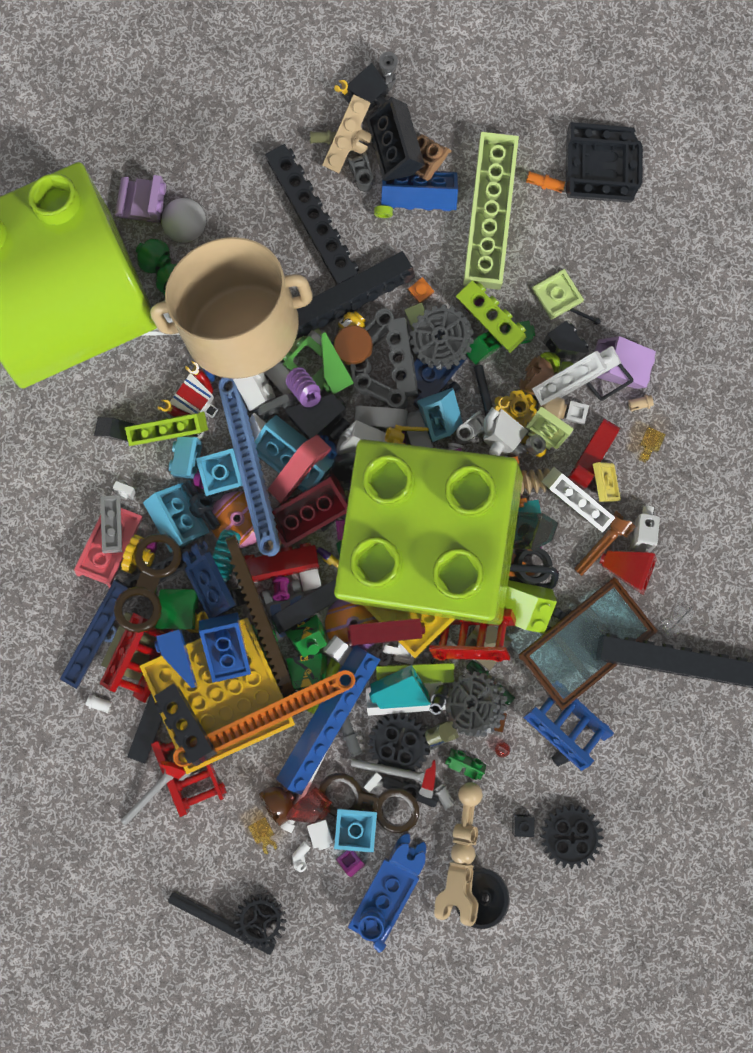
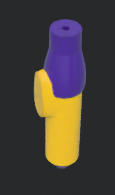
(328, 557)

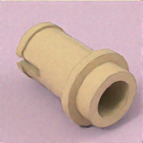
(640, 403)

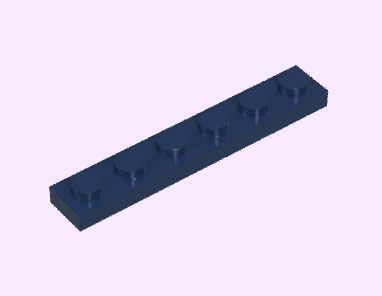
(93, 637)

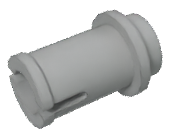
(443, 795)

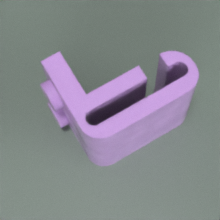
(141, 199)

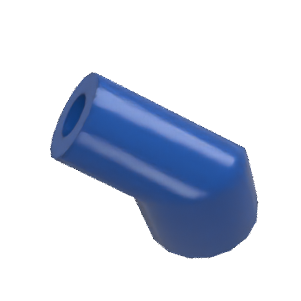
(333, 452)

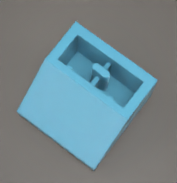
(440, 414)

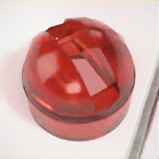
(499, 753)

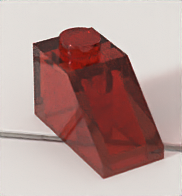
(310, 807)

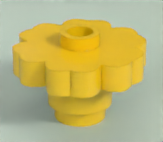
(524, 402)
(128, 564)

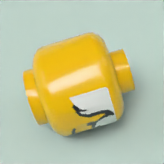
(351, 318)

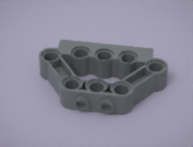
(405, 387)

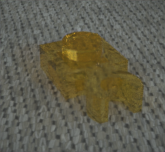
(262, 832)

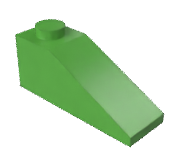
(334, 372)

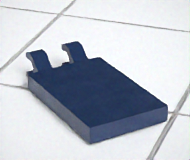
(431, 380)
(207, 581)

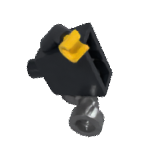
(370, 84)

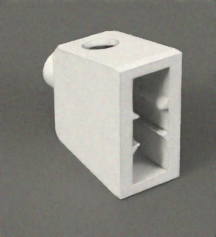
(646, 531)

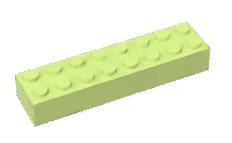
(491, 210)

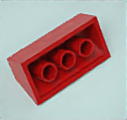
(284, 563)

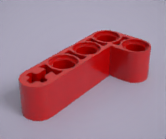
(594, 452)

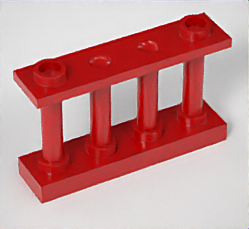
(477, 652)
(122, 660)
(176, 786)

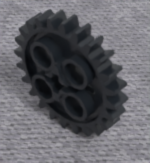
(382, 738)
(570, 854)

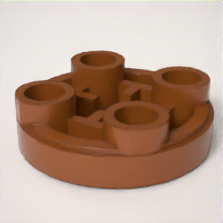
(353, 344)

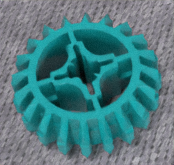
(222, 554)

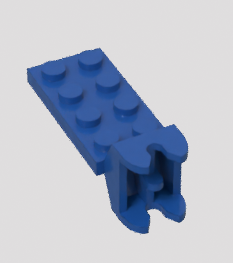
(393, 882)

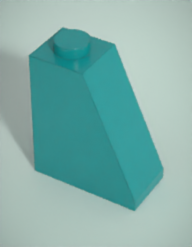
(400, 690)

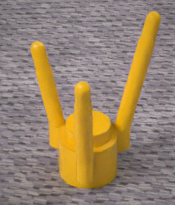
(395, 435)

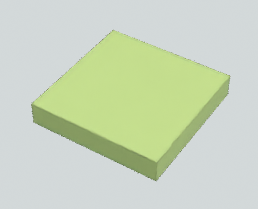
(557, 294)

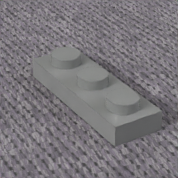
(111, 524)

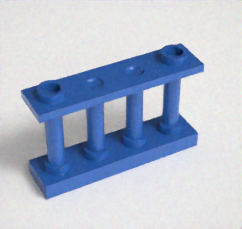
(565, 743)

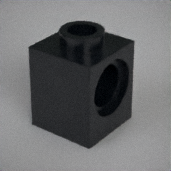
(523, 825)

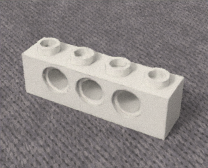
(578, 499)

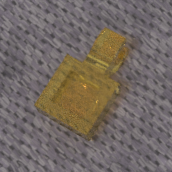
(651, 442)

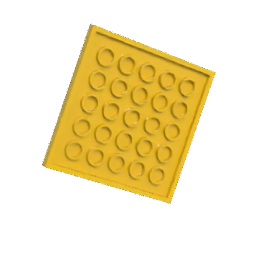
(220, 701)

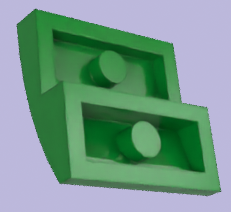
(177, 609)

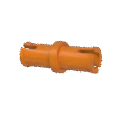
(545, 181)

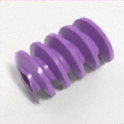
(303, 387)

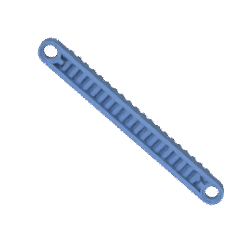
(249, 468)

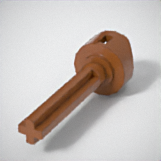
(618, 527)

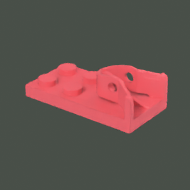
(101, 565)

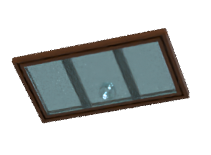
(566, 654)

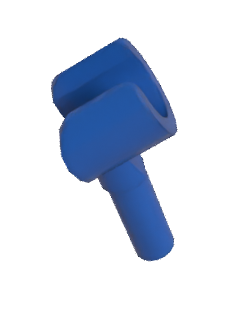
(378, 944)

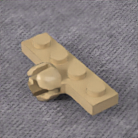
(348, 135)

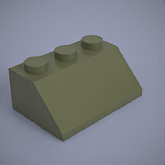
(138, 657)

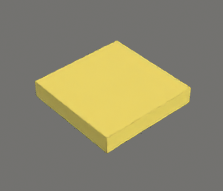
(606, 482)

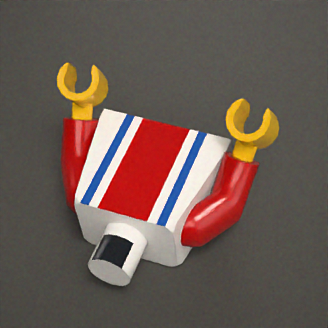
(192, 396)

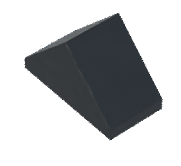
(111, 428)

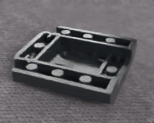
(603, 162)

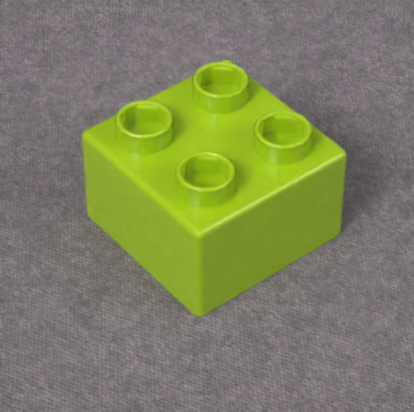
(429, 531)

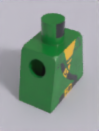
(308, 636)
(307, 670)

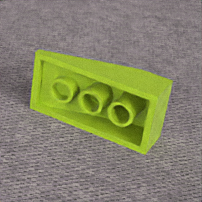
(530, 605)

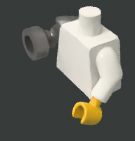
(505, 434)

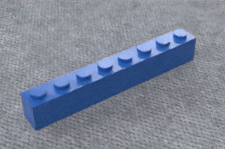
(326, 723)

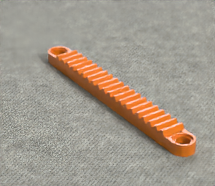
(274, 713)

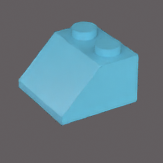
(186, 452)

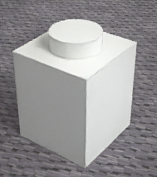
(320, 834)

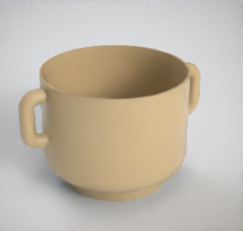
(233, 307)

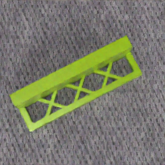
(427, 672)

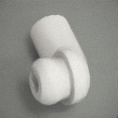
(299, 858)

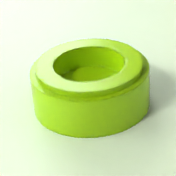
(383, 211)

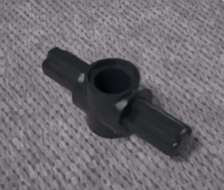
(201, 505)
(392, 783)

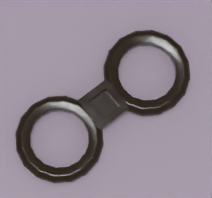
(147, 583)
(371, 802)

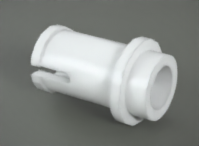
(98, 703)

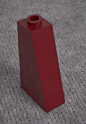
(385, 632)

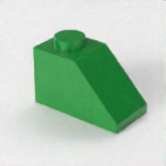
(483, 347)

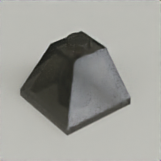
(533, 531)

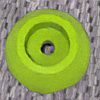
(553, 359)

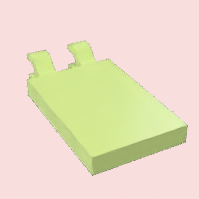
(550, 428)

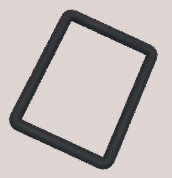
(615, 390)

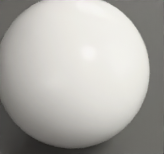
(183, 220)

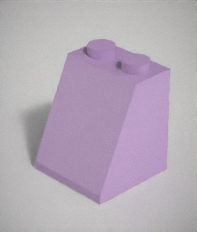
(633, 356)

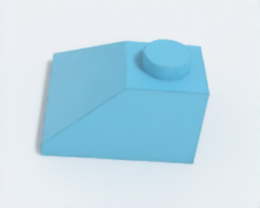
(219, 472)
(355, 830)

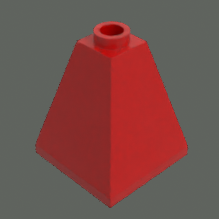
(630, 567)

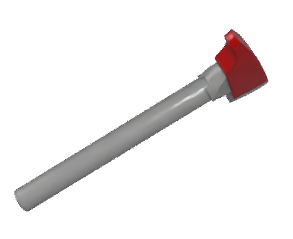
(171, 771)
(426, 778)

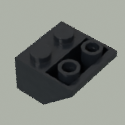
(566, 343)

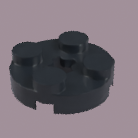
(341, 466)

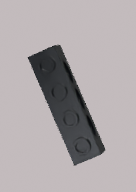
(204, 748)

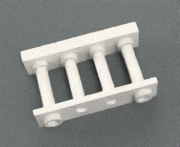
(576, 375)

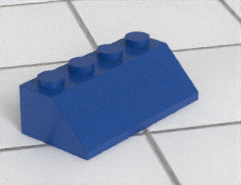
(415, 192)

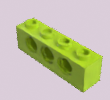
(508, 340)
(166, 428)

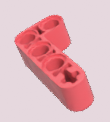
(298, 467)

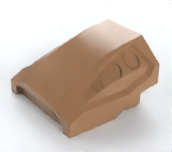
(433, 156)

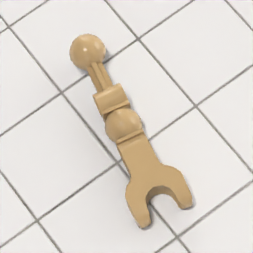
(460, 873)

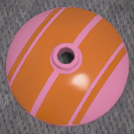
(225, 511)

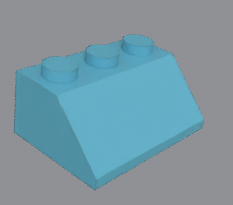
(172, 516)

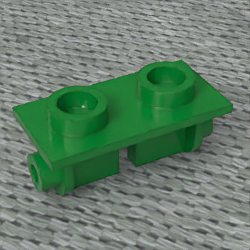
(474, 767)

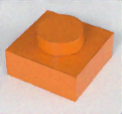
(421, 290)

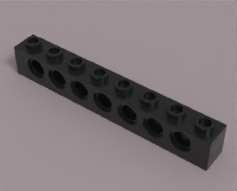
(276, 159)

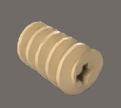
(534, 480)

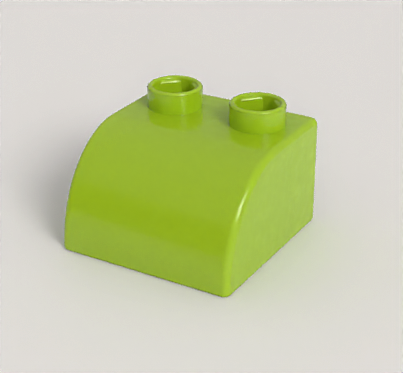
(63, 278)

